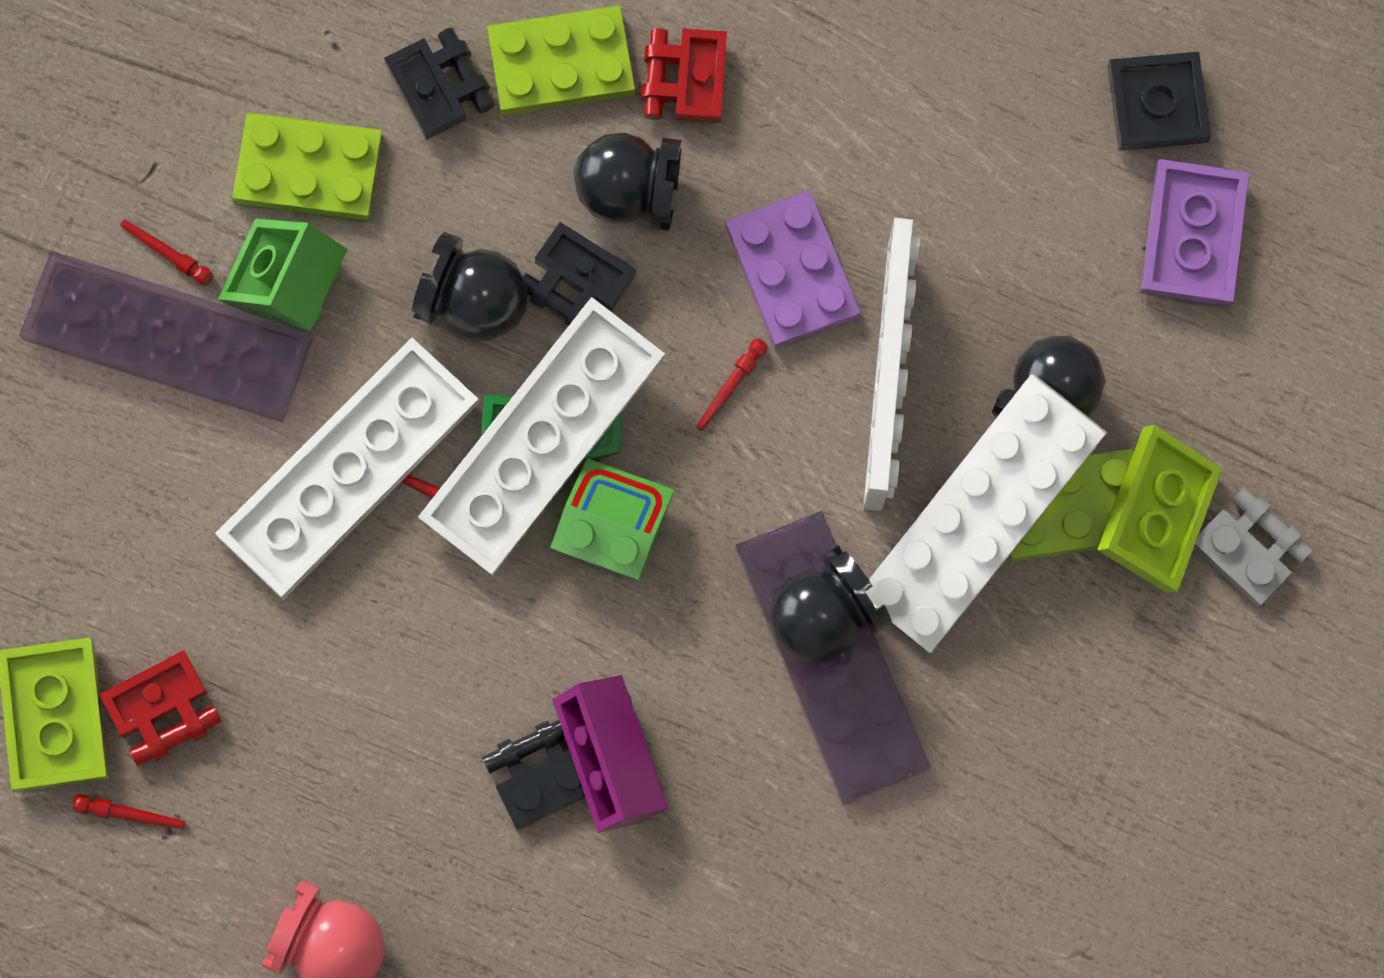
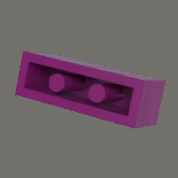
(609, 753)

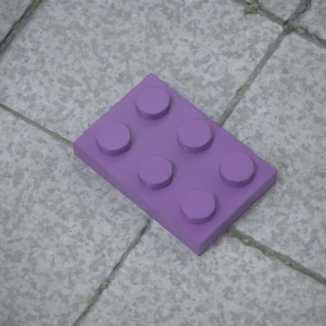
(1194, 233)
(792, 269)

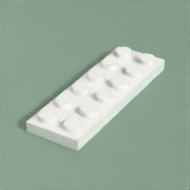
(892, 351)
(541, 436)
(347, 468)
(983, 512)

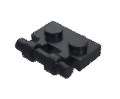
(427, 90)
(581, 265)
(541, 789)

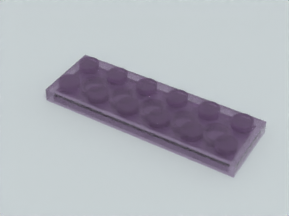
(166, 336)
(847, 701)

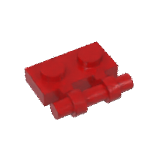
(700, 75)
(154, 695)

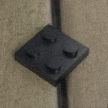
(1159, 101)

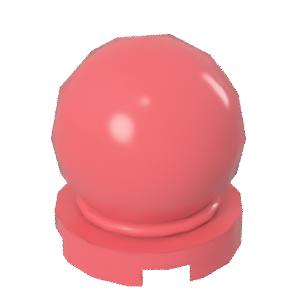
(326, 939)

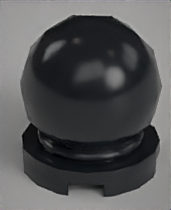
(625, 179)
(474, 291)
(1063, 365)
(822, 613)

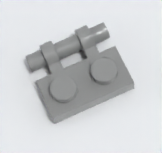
(1242, 557)

